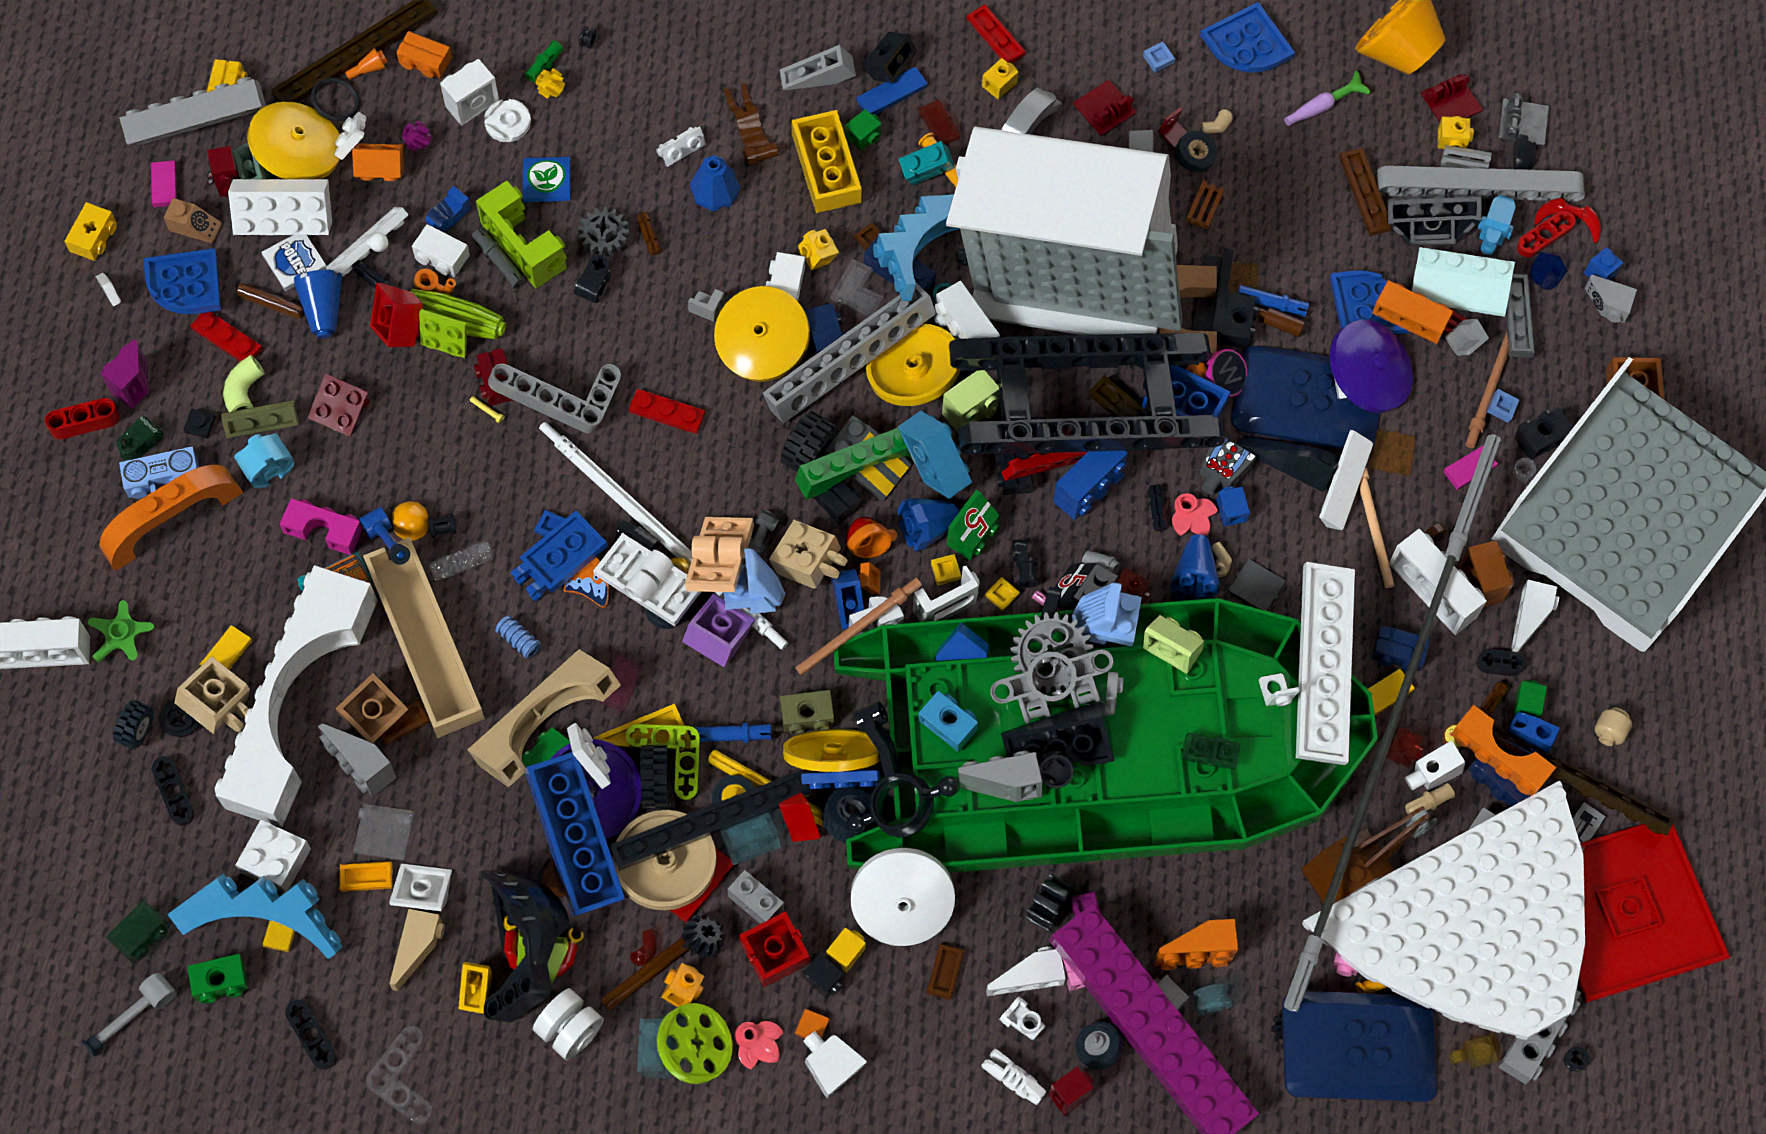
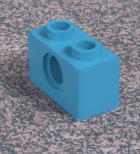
(953, 734)

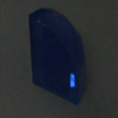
(1547, 270)

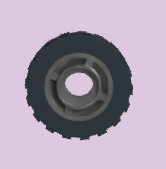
(840, 807)

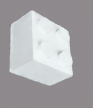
(469, 91)
(273, 855)

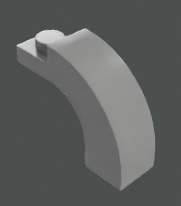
(1032, 111)

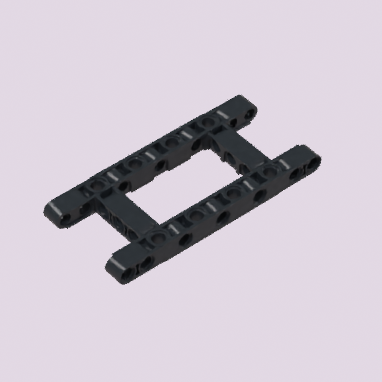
(1148, 351)

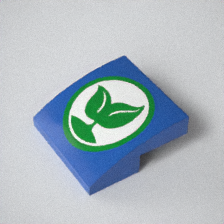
(546, 179)

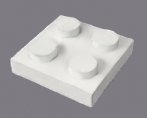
(588, 755)

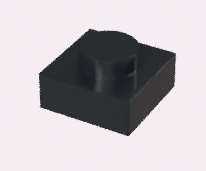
(199, 423)

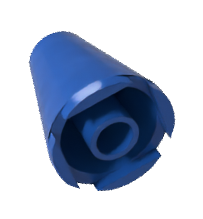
(320, 300)

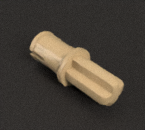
(1431, 799)

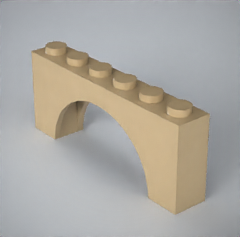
(575, 680)

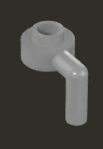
(1114, 686)

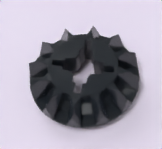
(168, 717)

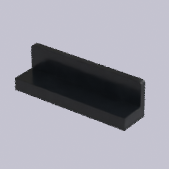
(1211, 311)

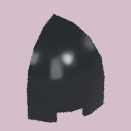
(1523, 153)

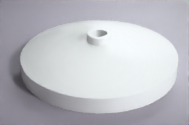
(902, 896)

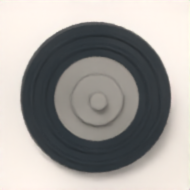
(1099, 1045)

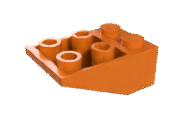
(1207, 944)

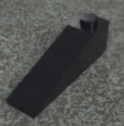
(1300, 462)

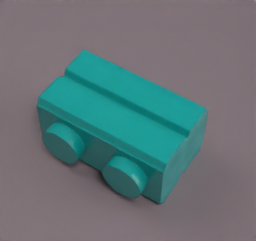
(926, 163)

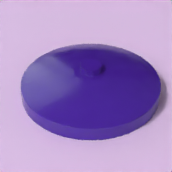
(1371, 366)
(620, 799)

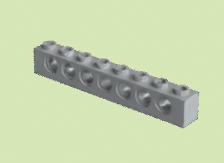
(848, 354)

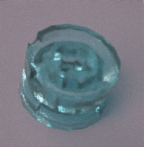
(1212, 999)

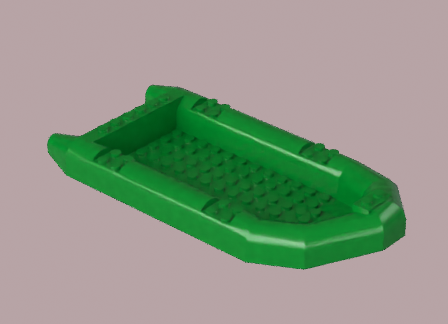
(1148, 796)

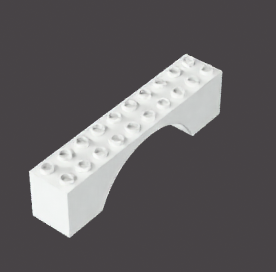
(325, 618)

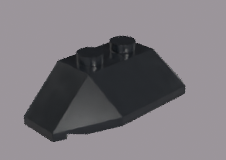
(1433, 218)

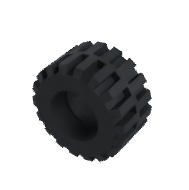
(808, 440)

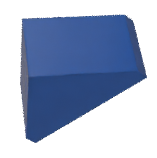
(962, 645)

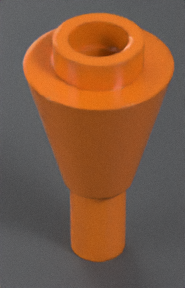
(371, 62)

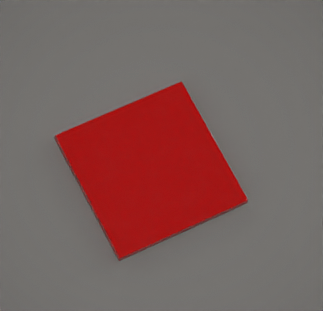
(1642, 913)

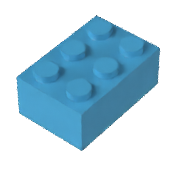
(935, 454)

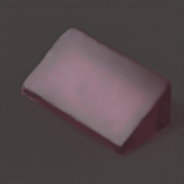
(627, 674)

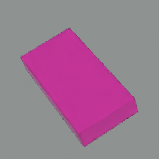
(163, 183)
(1462, 471)

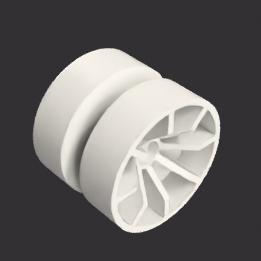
(568, 1024)

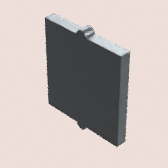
(1256, 585)

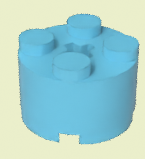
(264, 459)

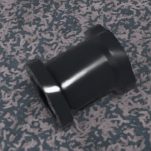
(442, 525)

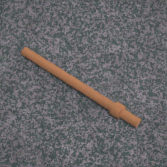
(1477, 424)
(898, 597)

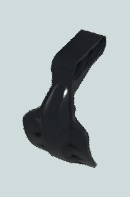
(541, 920)

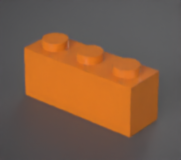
(1412, 311)

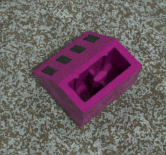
(127, 375)

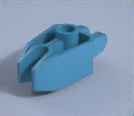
(1496, 224)

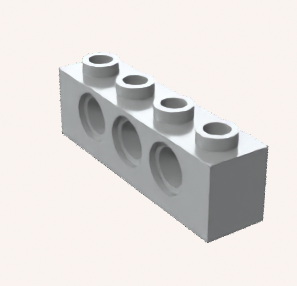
(1525, 1068)

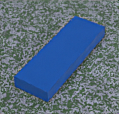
(889, 94)

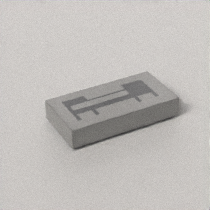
(1587, 822)

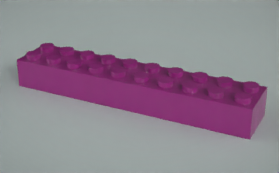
(1152, 1024)

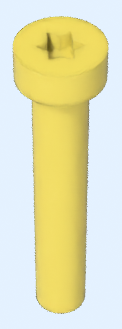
(499, 417)

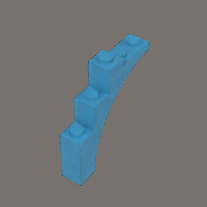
(910, 235)
(259, 900)

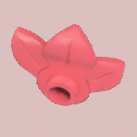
(1194, 518)
(762, 1044)

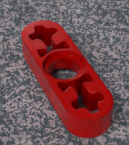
(1550, 225)

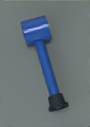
(377, 524)

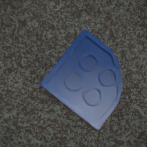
(1248, 41)
(184, 281)
(1356, 297)
(843, 779)

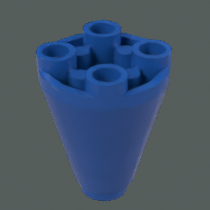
(1196, 571)

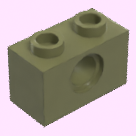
(795, 704)

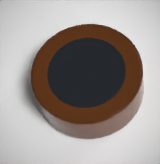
(1436, 532)

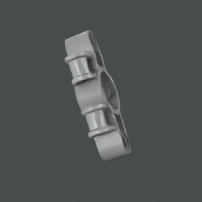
(1024, 684)

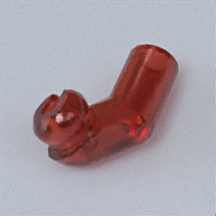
(647, 951)

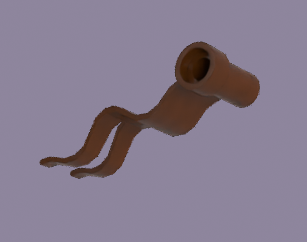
(750, 129)

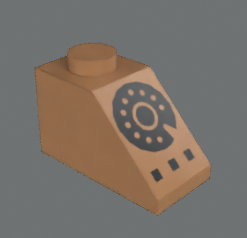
(191, 221)

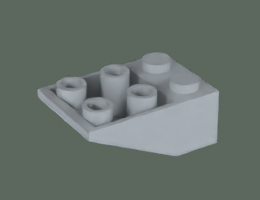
(359, 758)
(1005, 778)

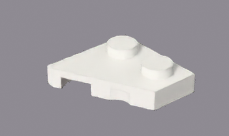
(351, 135)

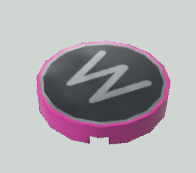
(1227, 370)

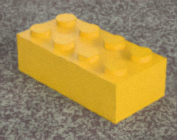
(826, 161)

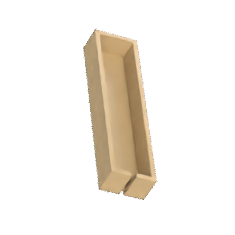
(425, 641)

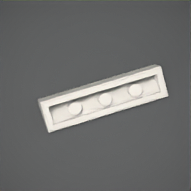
(1346, 481)

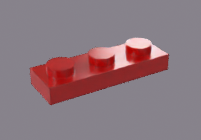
(225, 336)
(667, 411)

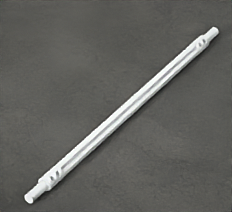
(643, 517)

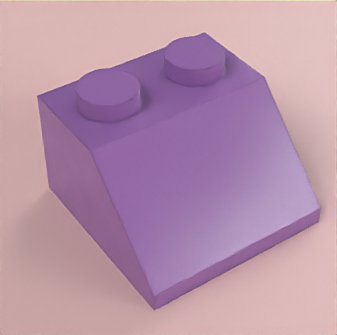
(717, 631)

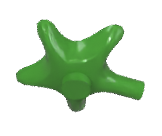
(119, 633)

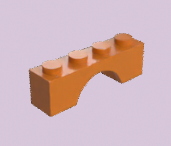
(1525, 771)

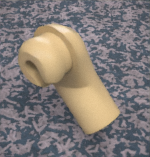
(1220, 124)
(1223, 559)

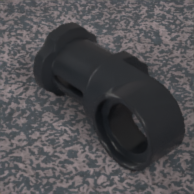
(1026, 564)

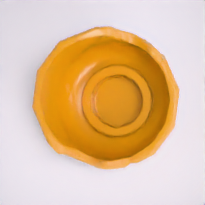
(410, 520)

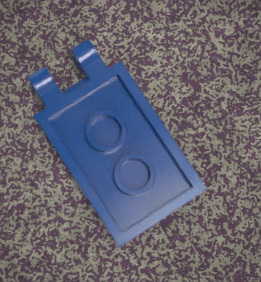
(559, 555)

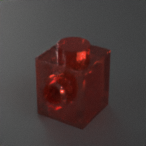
(1134, 585)
(1405, 747)

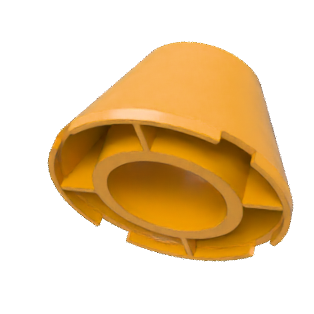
(1404, 36)

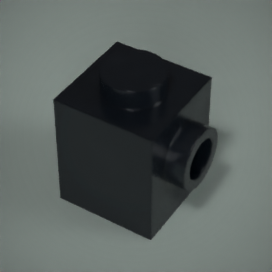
(824, 976)

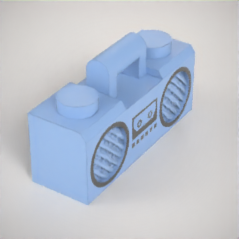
(152, 472)

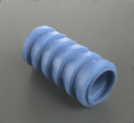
(517, 636)

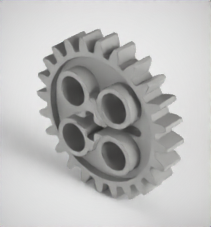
(1042, 632)

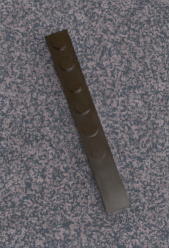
(354, 50)
(1588, 785)

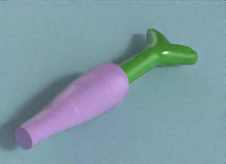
(1325, 100)

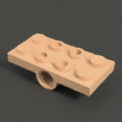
(719, 554)

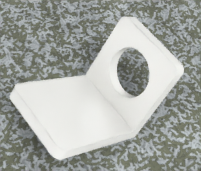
(1280, 697)

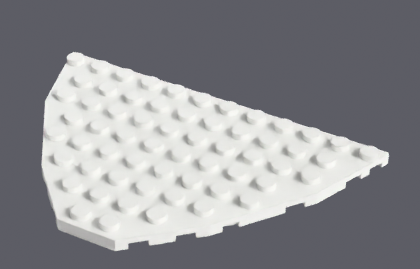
(1480, 923)

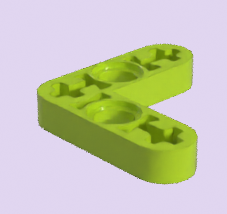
(674, 743)

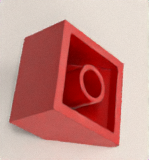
(395, 316)

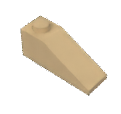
(416, 943)

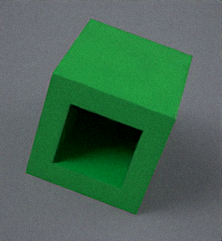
(1530, 698)

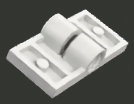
(647, 579)

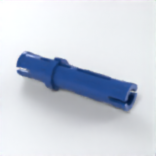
(1282, 303)
(734, 733)

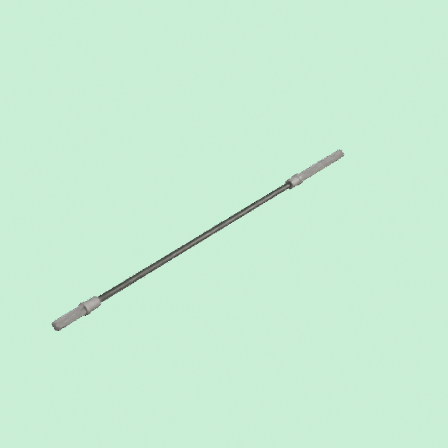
(1458, 540)

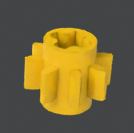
(550, 83)

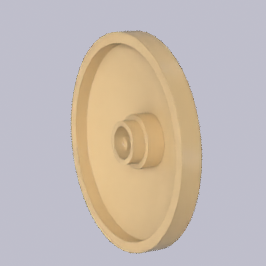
(672, 877)

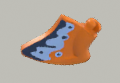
(589, 585)

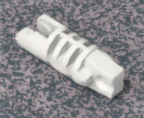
(1014, 1077)

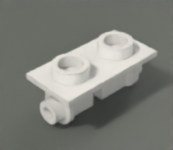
(684, 145)

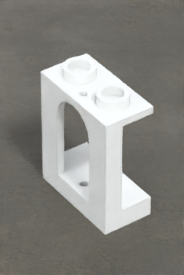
(926, 609)

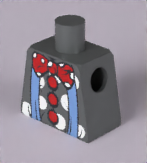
(1225, 466)

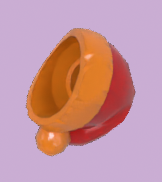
(869, 538)

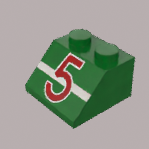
(973, 527)

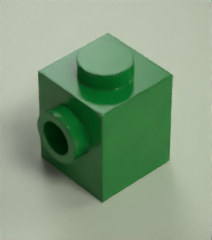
(863, 130)

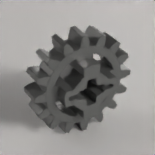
(614, 234)

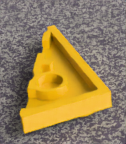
(665, 716)

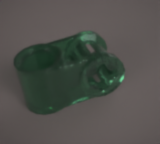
(139, 439)

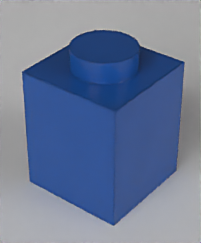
(1604, 265)
(1232, 506)

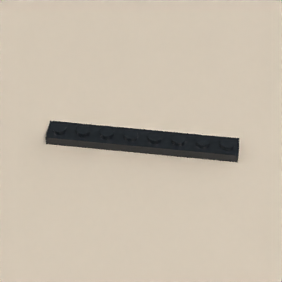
(707, 821)

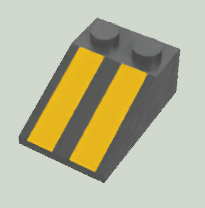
(879, 478)

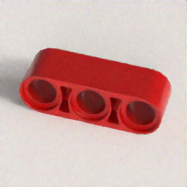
(70, 418)

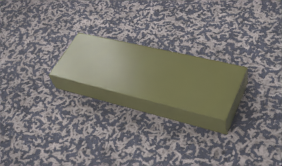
(260, 419)

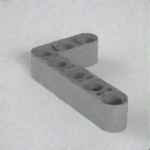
(557, 396)

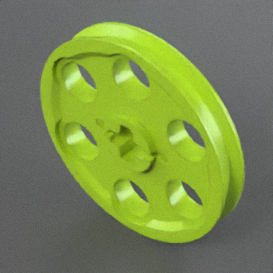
(688, 1051)

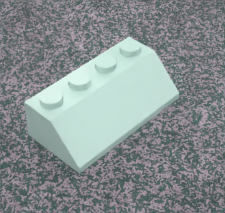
(1464, 281)

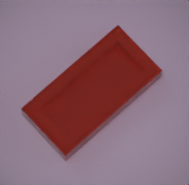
(939, 122)

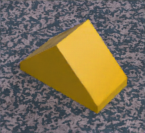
(475, 987)

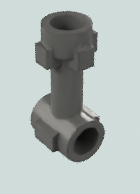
(766, 521)

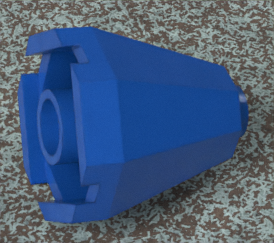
(714, 184)
(926, 518)

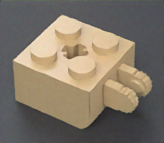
(807, 555)
(214, 696)

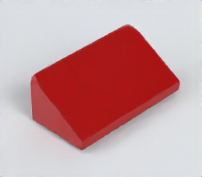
(799, 819)

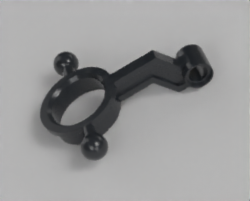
(871, 720)

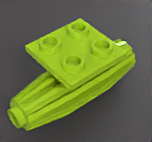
(449, 320)

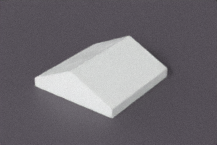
(421, 887)

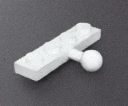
(373, 239)

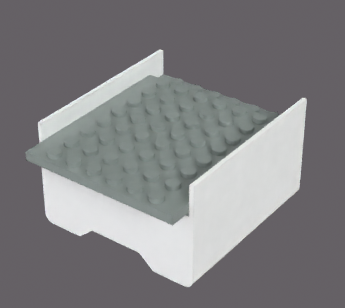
(1068, 234)
(1633, 510)

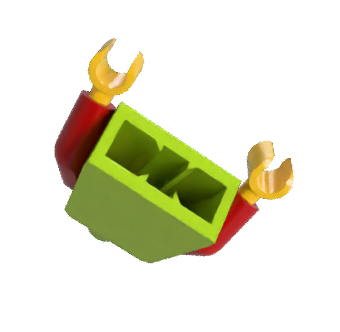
(561, 956)

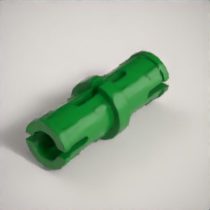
(544, 61)

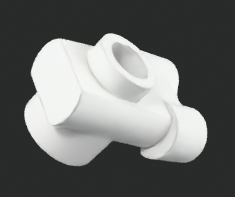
(1018, 1015)

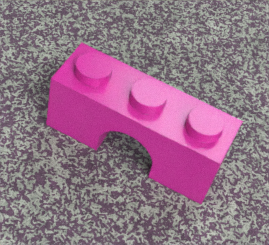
(303, 517)

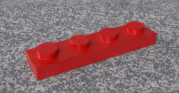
(1039, 463)

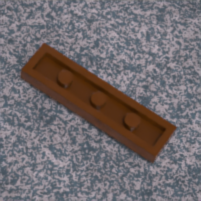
(1365, 191)

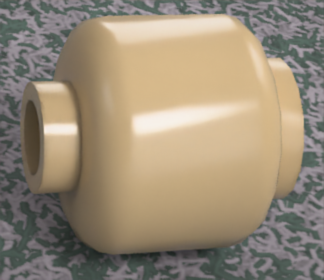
(1613, 726)

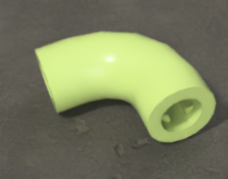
(238, 383)

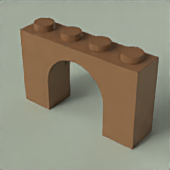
(1196, 282)

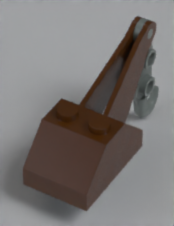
(1366, 861)

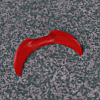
(1586, 214)

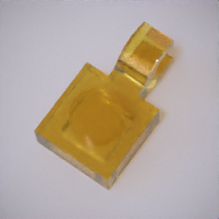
(1477, 1051)

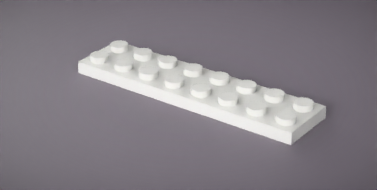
(1325, 663)

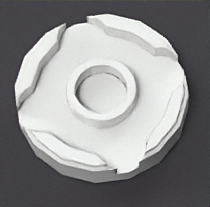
(507, 120)

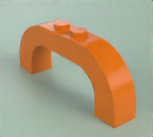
(162, 504)

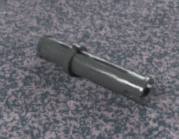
(492, 250)

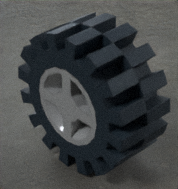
(133, 724)

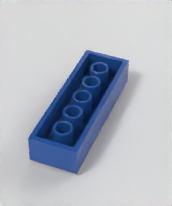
(574, 834)

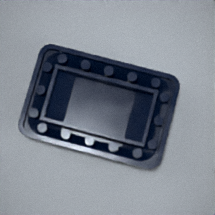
(1297, 400)
(1359, 1048)

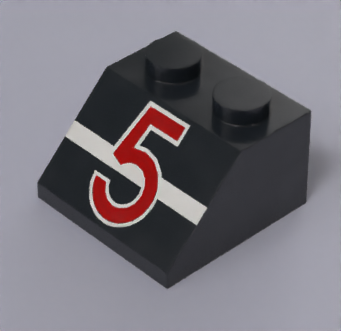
(1081, 580)

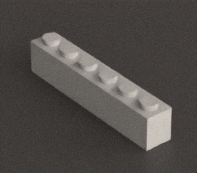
(193, 112)

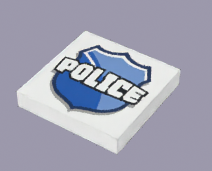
(293, 257)

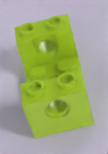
(539, 259)

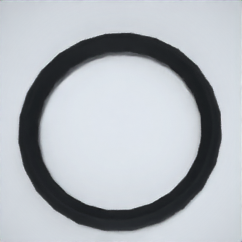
(342, 82)

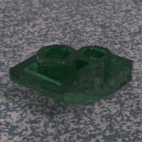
(1210, 752)

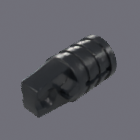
(638, 535)

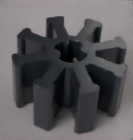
(1050, 902)

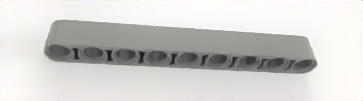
(1480, 182)

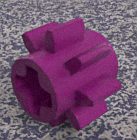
(416, 136)

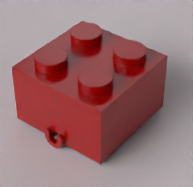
(774, 949)

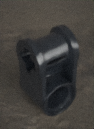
(592, 282)

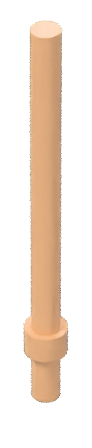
(1375, 531)

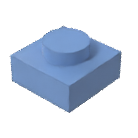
(1158, 57)
(1502, 405)

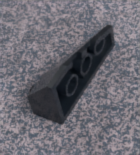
(1078, 732)

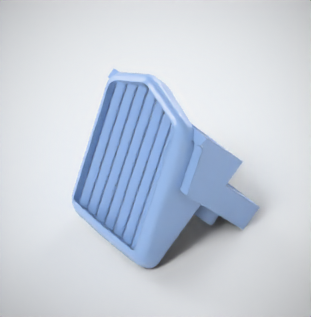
(756, 588)
(1108, 615)

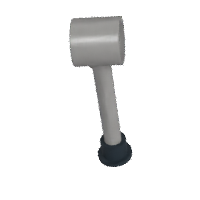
(156, 992)

